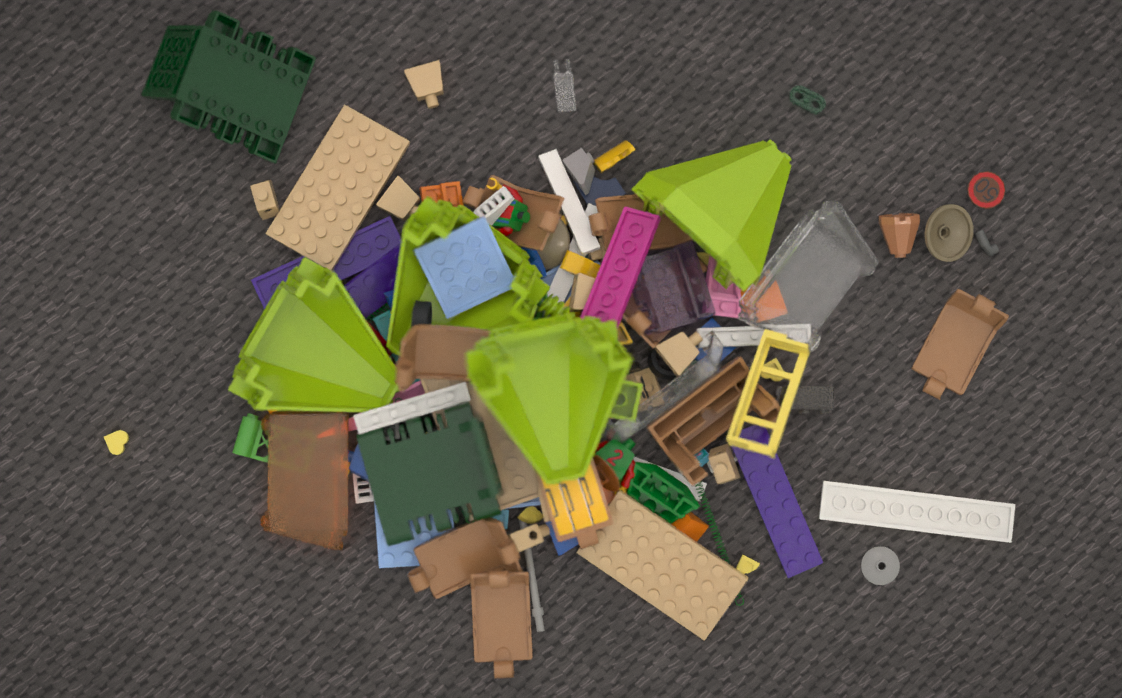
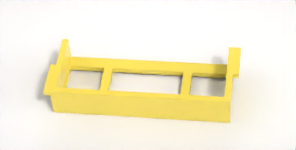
(778, 341)

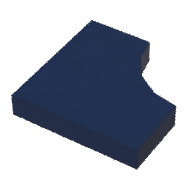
(601, 188)

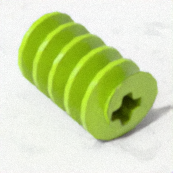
(553, 307)

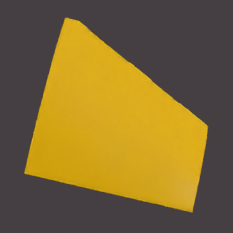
(614, 155)

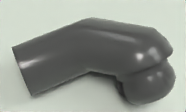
(985, 245)

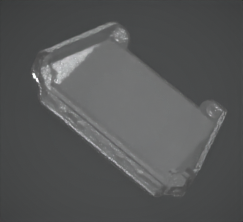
(808, 275)
(670, 393)

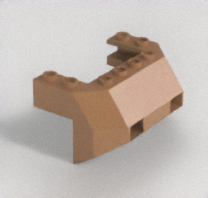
(706, 415)

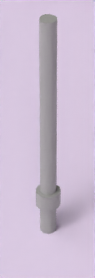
(537, 610)

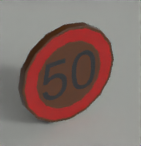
(986, 190)

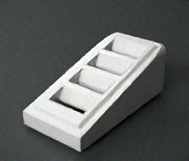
(490, 208)
(357, 491)

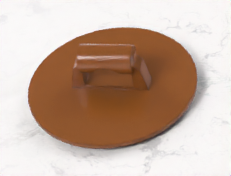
(606, 474)

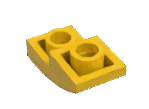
(576, 264)

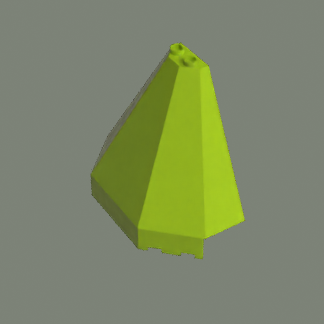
(724, 205)
(506, 309)
(313, 350)
(552, 387)

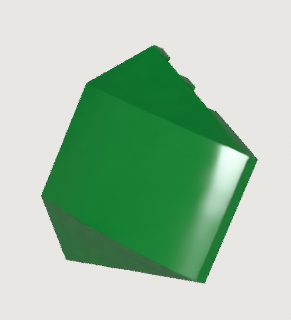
(661, 492)

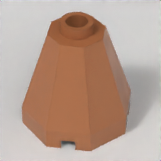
(899, 232)

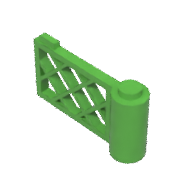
(249, 438)

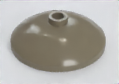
(955, 234)
(555, 247)

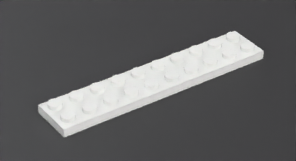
(917, 511)

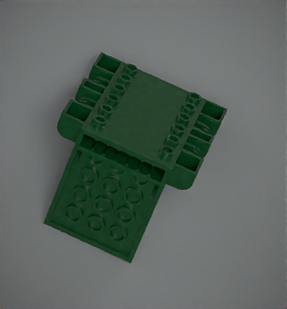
(231, 81)
(431, 473)

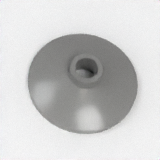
(870, 565)

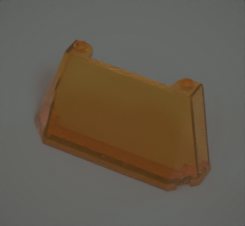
(307, 476)

